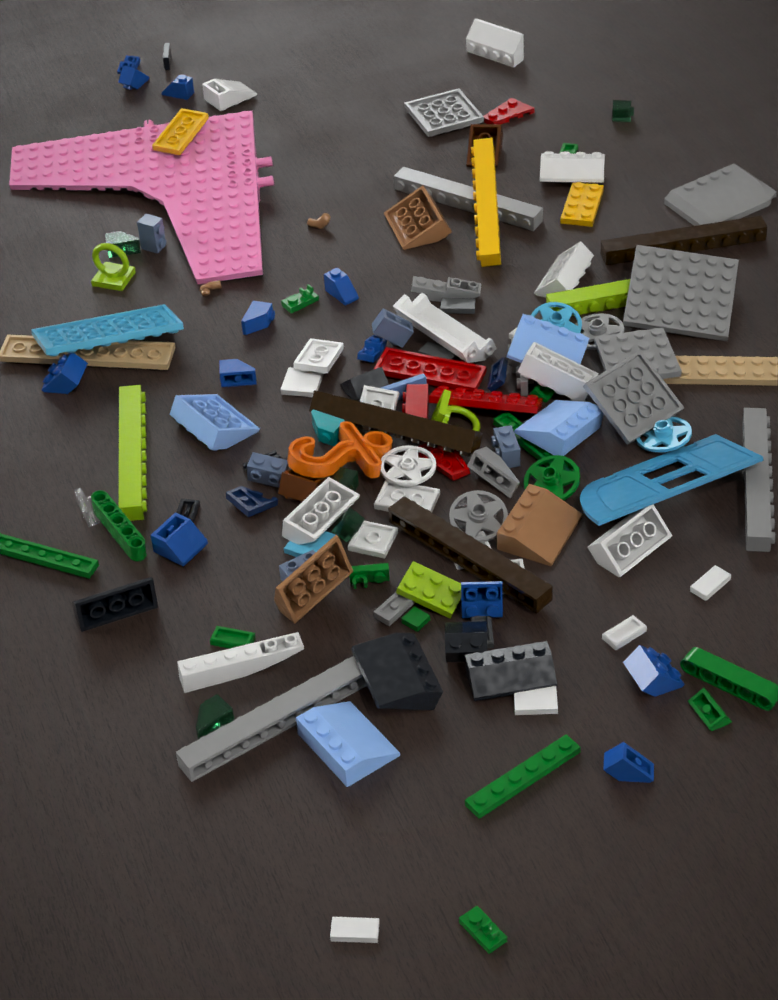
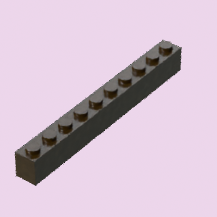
(687, 238)
(399, 423)
(470, 554)

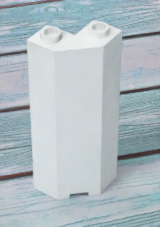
(444, 329)

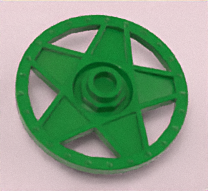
(554, 476)

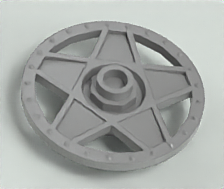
(600, 326)
(478, 514)

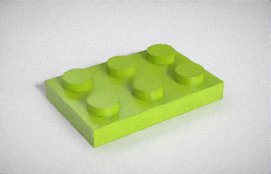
(430, 589)

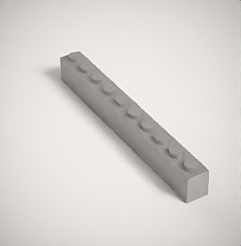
(461, 197)
(757, 482)
(269, 719)

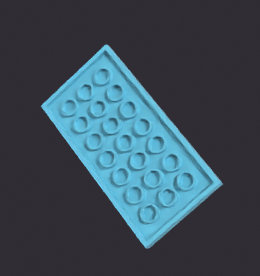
(107, 330)

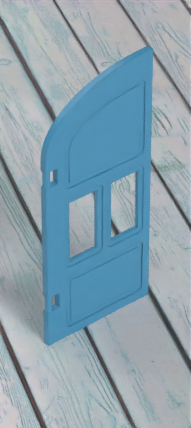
(631, 491)

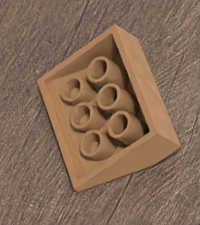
(417, 220)
(538, 526)
(313, 580)

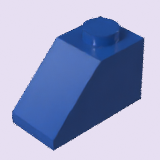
(132, 78)
(180, 87)
(340, 286)
(257, 317)
(236, 373)
(628, 765)

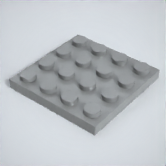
(443, 112)
(652, 343)
(633, 397)

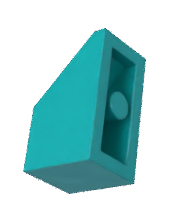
(326, 427)

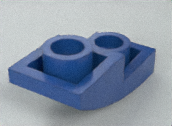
(129, 61)
(372, 349)

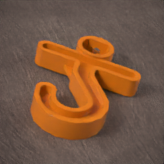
(353, 447)

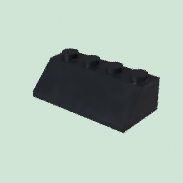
(115, 604)
(510, 670)

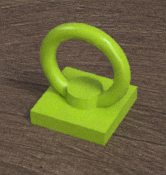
(111, 275)
(443, 411)

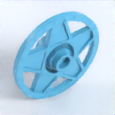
(559, 318)
(666, 434)

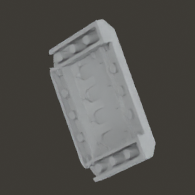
(720, 196)

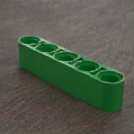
(119, 525)
(730, 678)

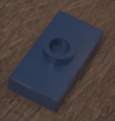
(498, 374)

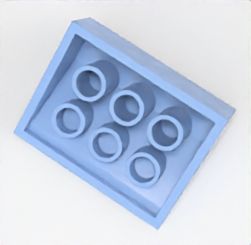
(555, 338)
(212, 420)
(562, 425)
(345, 741)

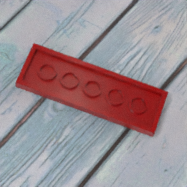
(437, 370)
(492, 400)

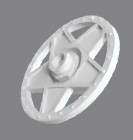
(408, 465)

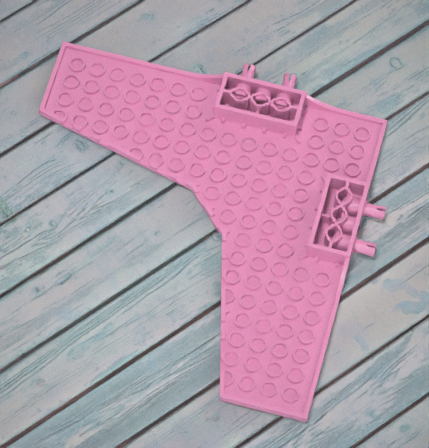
(205, 190)

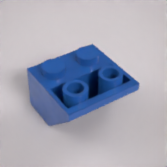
(65, 374)
(178, 539)
(482, 599)
(653, 671)

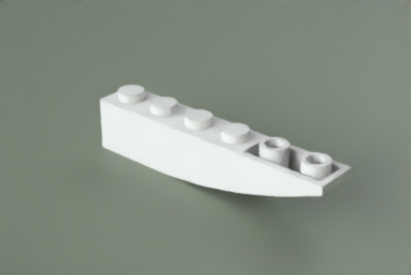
(236, 662)

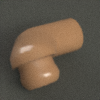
(320, 223)
(205, 289)

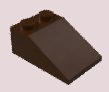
(482, 131)
(297, 486)

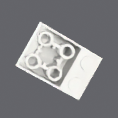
(226, 93)

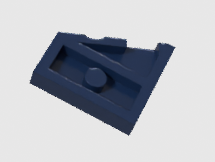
(250, 501)

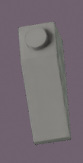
(494, 470)

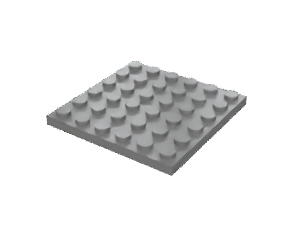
(681, 292)

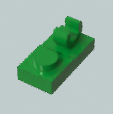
(300, 300)
(369, 573)
(482, 929)

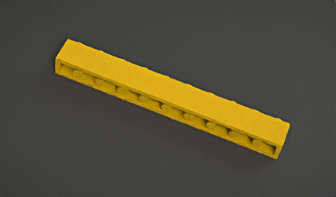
(486, 206)

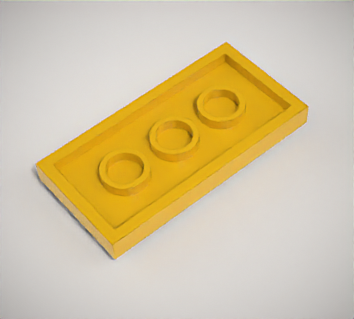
(180, 131)
(582, 204)

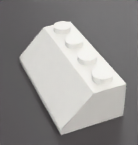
(495, 43)
(572, 167)
(566, 270)
(556, 372)
(318, 512)
(630, 541)

